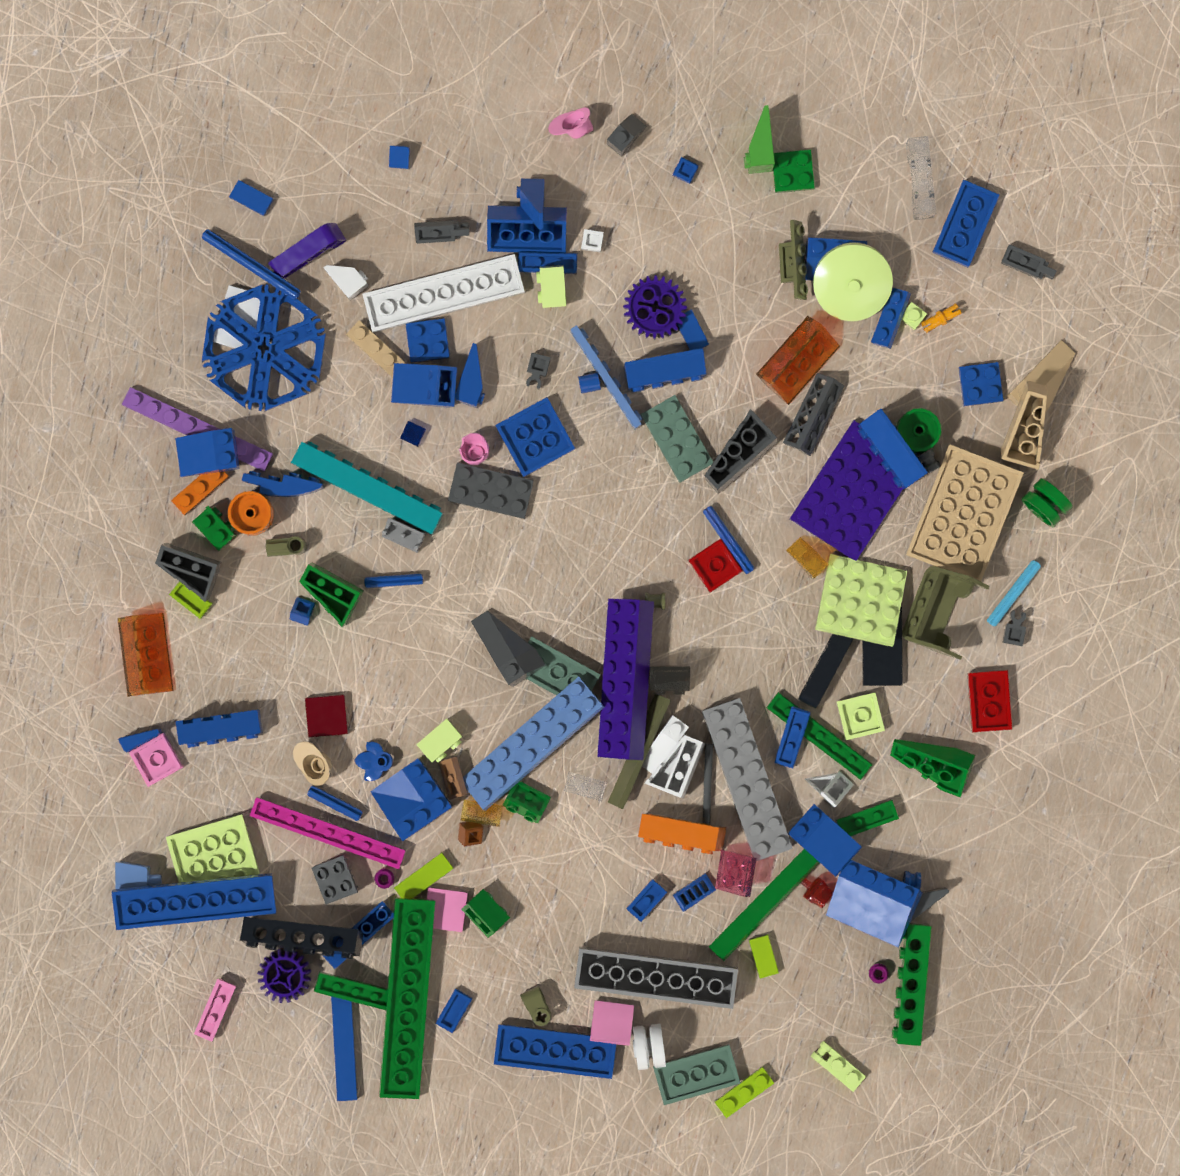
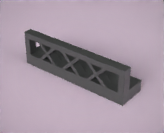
(817, 415)

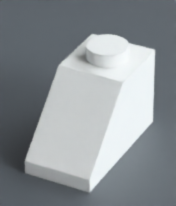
(347, 279)

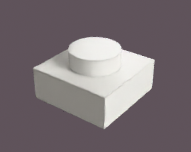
(592, 240)

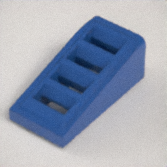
(134, 741)
(683, 906)

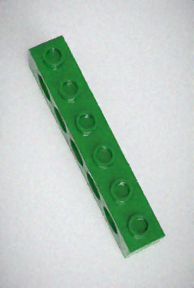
(912, 1035)

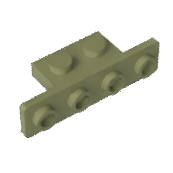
(792, 261)

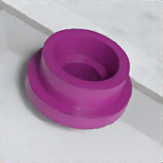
(379, 882)
(883, 977)

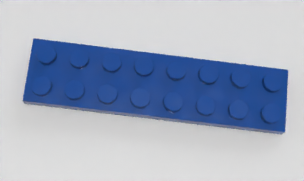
(194, 901)

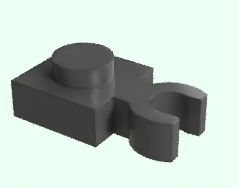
(538, 367)
(1015, 633)

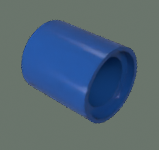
(589, 383)

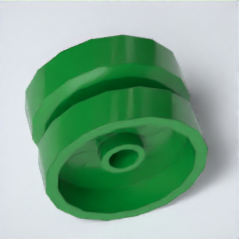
(924, 420)
(1047, 502)

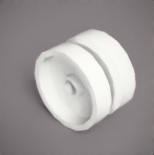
(650, 1046)

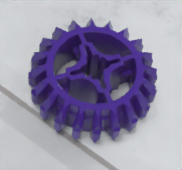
(289, 983)

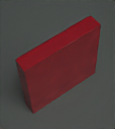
(326, 716)

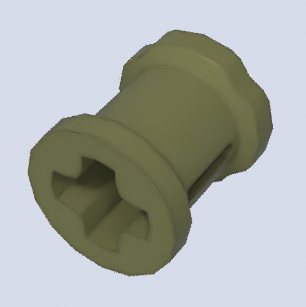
(659, 599)

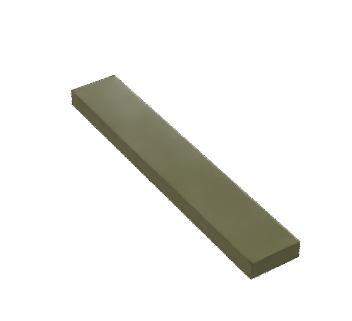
(632, 767)

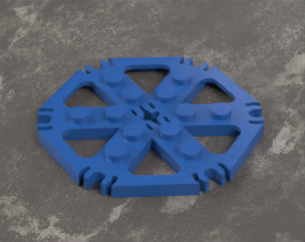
(249, 337)

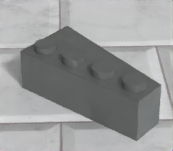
(740, 452)

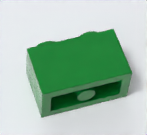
(485, 913)

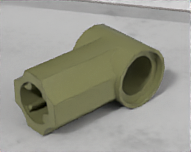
(283, 546)

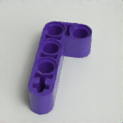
(323, 238)

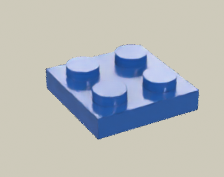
(427, 340)
(980, 384)

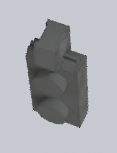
(440, 231)
(1027, 263)

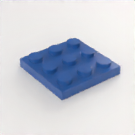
(535, 437)

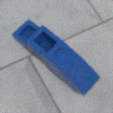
(289, 487)
(368, 925)

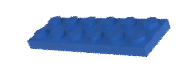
(553, 1051)

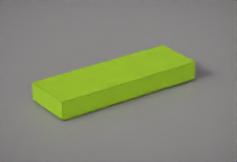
(424, 877)

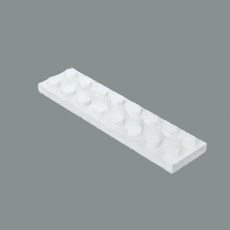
(443, 293)

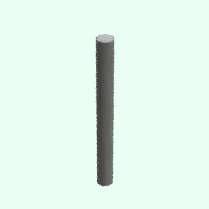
(707, 783)

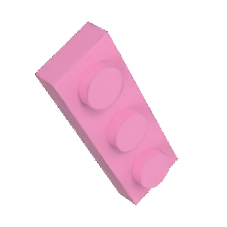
(215, 1009)

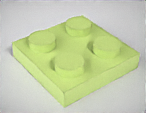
(860, 716)

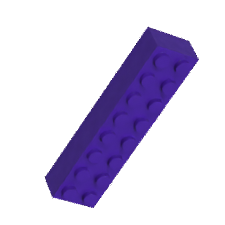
(625, 679)

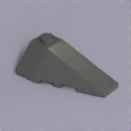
(508, 650)

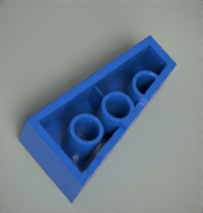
(219, 727)

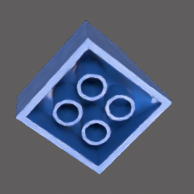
(411, 799)

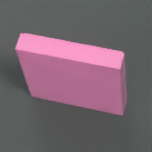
(156, 759)
(448, 908)
(612, 1023)

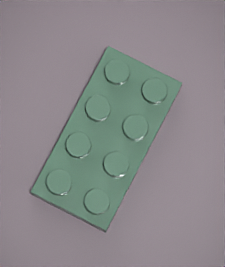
(677, 439)
(559, 670)
(697, 1074)

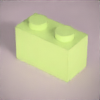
(552, 286)
(439, 741)

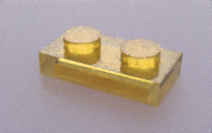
(474, 813)

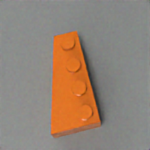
(681, 832)

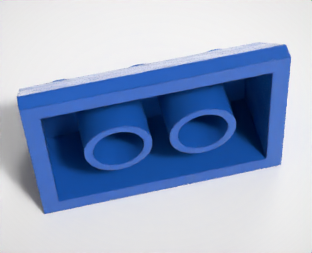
(817, 248)

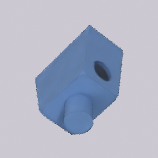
(134, 875)

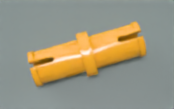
(941, 318)

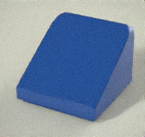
(399, 157)
(302, 611)

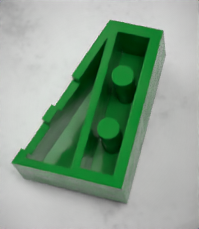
(332, 591)

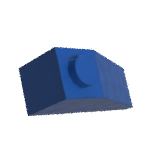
(532, 199)
(470, 384)

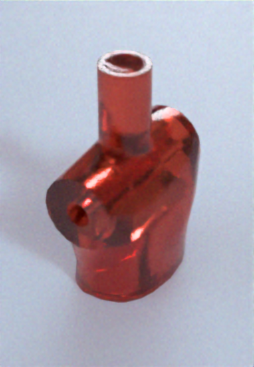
(817, 892)

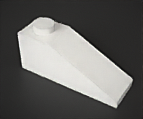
(664, 743)

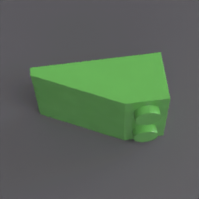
(760, 151)

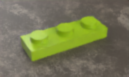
(744, 1092)

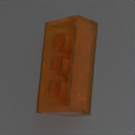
(798, 359)
(145, 654)

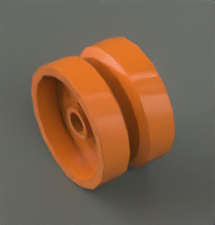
(262, 517)

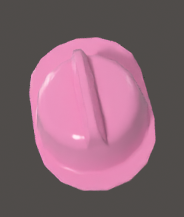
(572, 123)

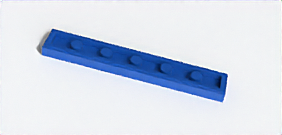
(344, 1049)

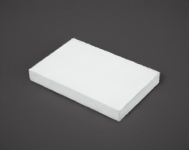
(246, 310)

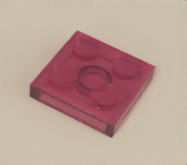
(735, 873)

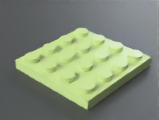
(861, 600)
(213, 851)

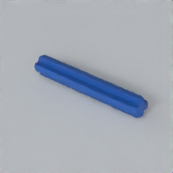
(728, 539)

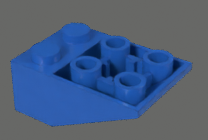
(424, 385)

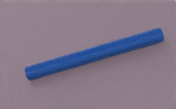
(251, 264)

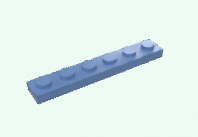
(611, 383)

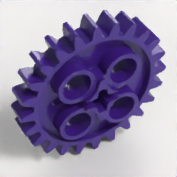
(660, 290)

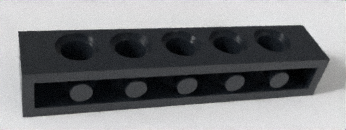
(254, 926)

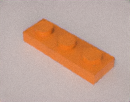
(198, 491)

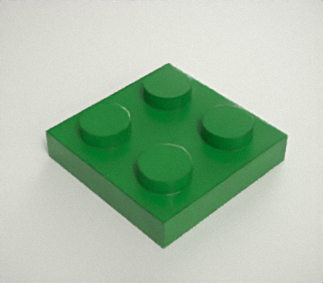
(793, 171)

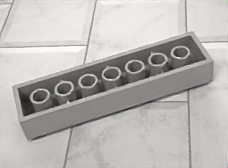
(747, 779)
(656, 977)

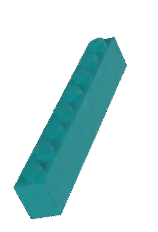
(367, 488)

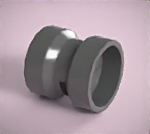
(928, 461)

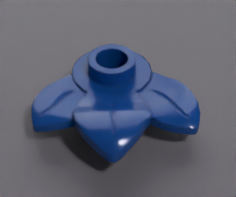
(371, 761)

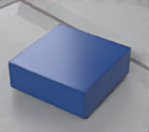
(685, 170)

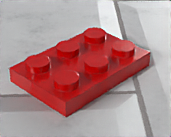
(989, 701)

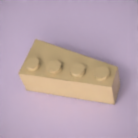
(1026, 429)

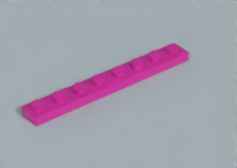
(327, 833)

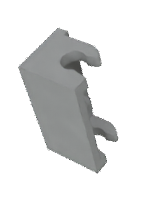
(403, 535)

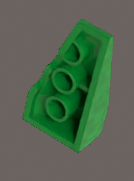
(941, 764)

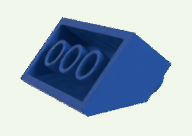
(513, 231)
(665, 369)
(892, 449)

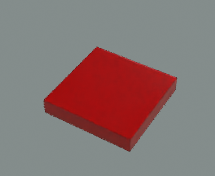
(715, 565)

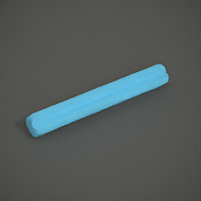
(1013, 593)

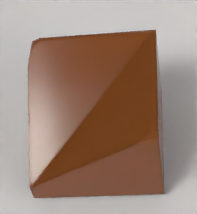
(470, 833)

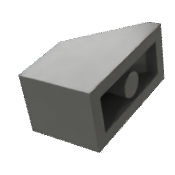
(625, 134)

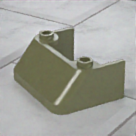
(933, 608)

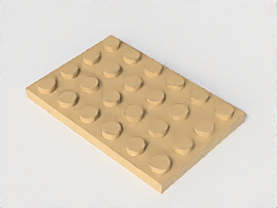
(964, 513)

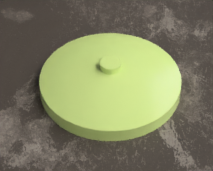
(852, 281)

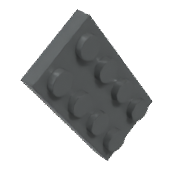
(490, 490)

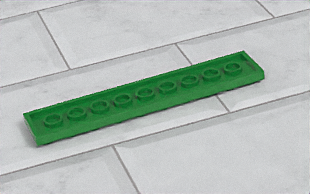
(407, 998)

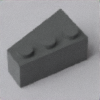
(191, 569)

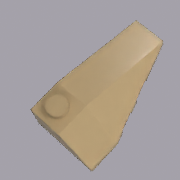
(1047, 372)

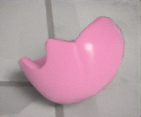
(474, 449)

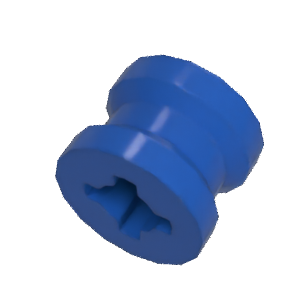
(912, 879)

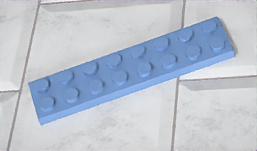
(532, 743)

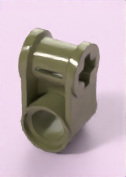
(534, 1003)

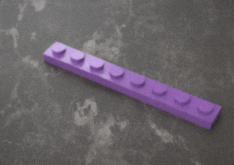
(190, 425)

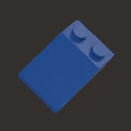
(207, 452)
(824, 840)

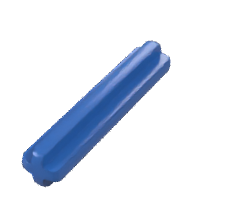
(393, 580)
(334, 803)

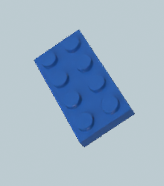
(965, 223)

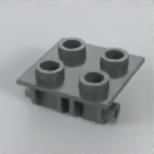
(335, 879)

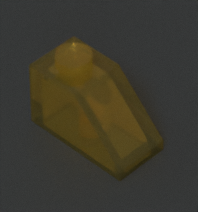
(807, 558)

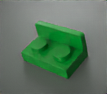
(214, 527)
(526, 802)

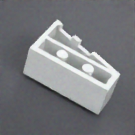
(678, 767)

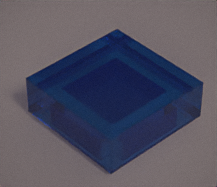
(413, 433)

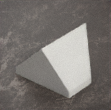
(831, 787)

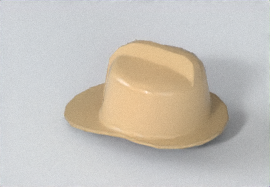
(313, 763)

